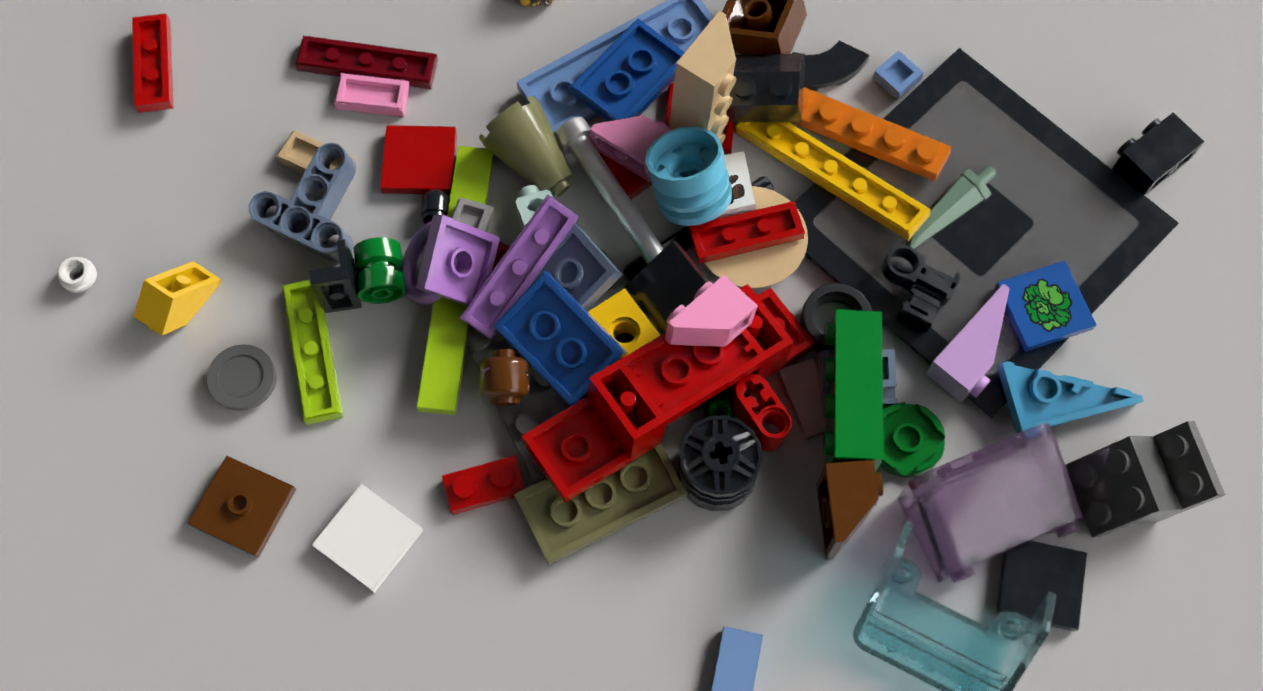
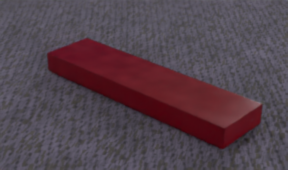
(353, 58)

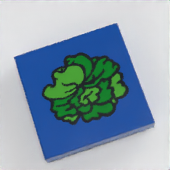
(1046, 306)

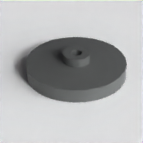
(241, 377)

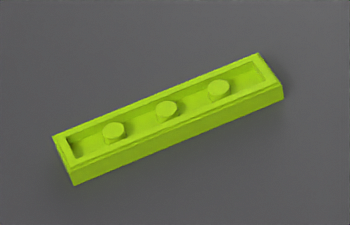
(312, 354)

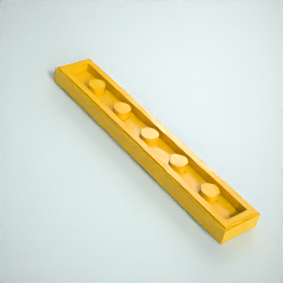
(838, 175)

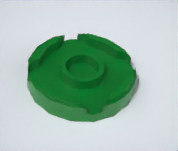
(911, 440)

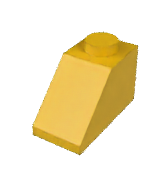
(174, 297)

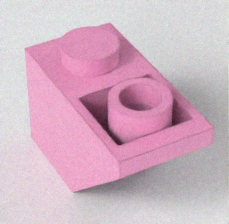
(713, 317)

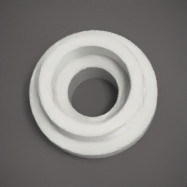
(73, 266)

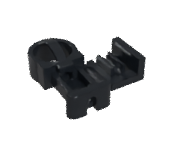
(929, 287)

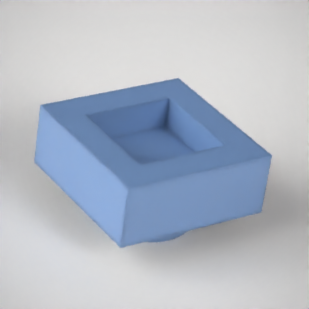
(898, 75)

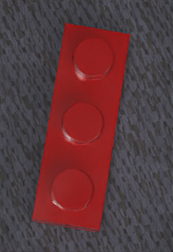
(152, 63)
(746, 232)

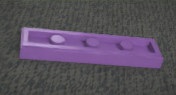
(519, 265)

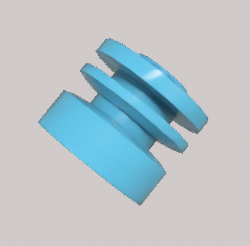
(689, 176)

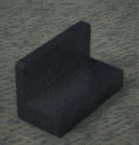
(337, 285)

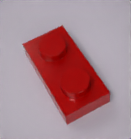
(483, 484)

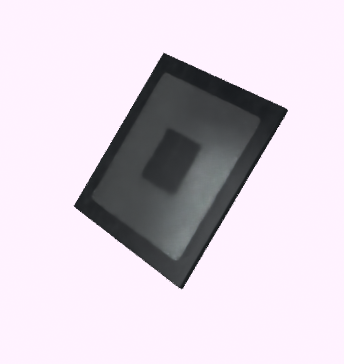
(1044, 208)

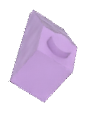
(971, 354)

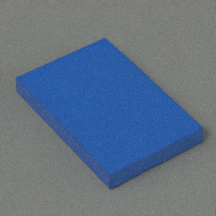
(628, 74)
(558, 338)

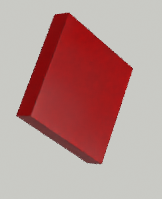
(418, 159)

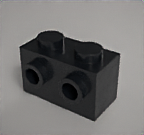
(1157, 154)

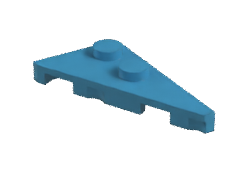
(1053, 399)

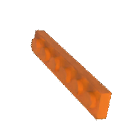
(873, 135)

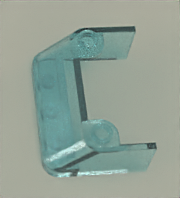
(939, 642)

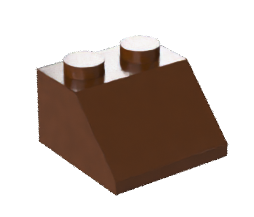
(764, 25)
(845, 500)

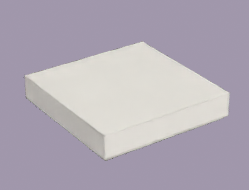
(367, 537)

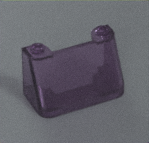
(991, 502)

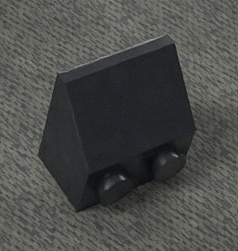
(768, 88)

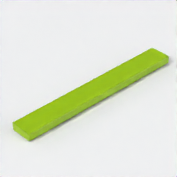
(447, 330)

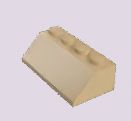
(705, 80)

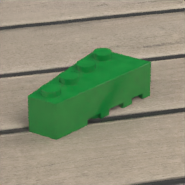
(854, 387)

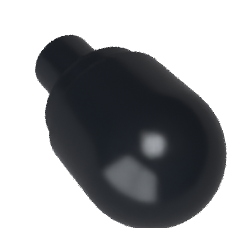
(434, 203)

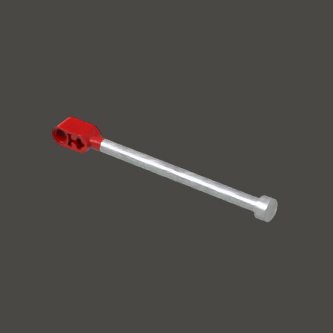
(575, 139)

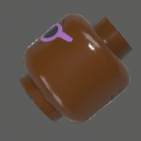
(504, 378)

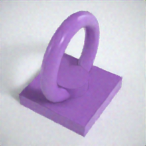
(453, 262)

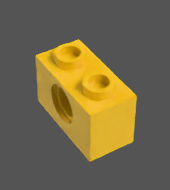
(623, 315)

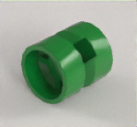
(378, 269)

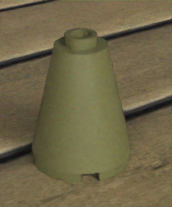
(529, 146)

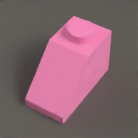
(628, 141)

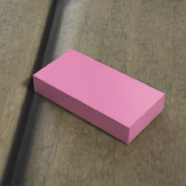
(372, 95)

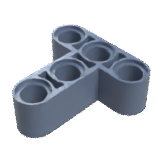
(302, 207)

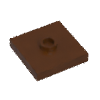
(242, 506)

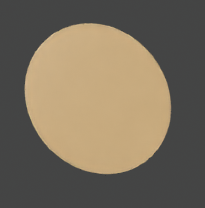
(766, 265)

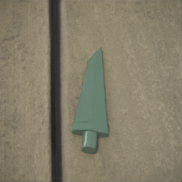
(960, 198)

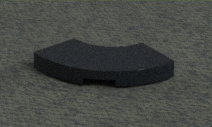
(833, 66)

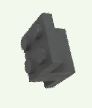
(1144, 479)

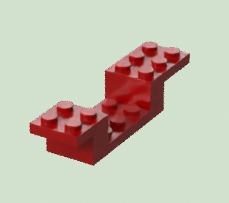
(650, 389)

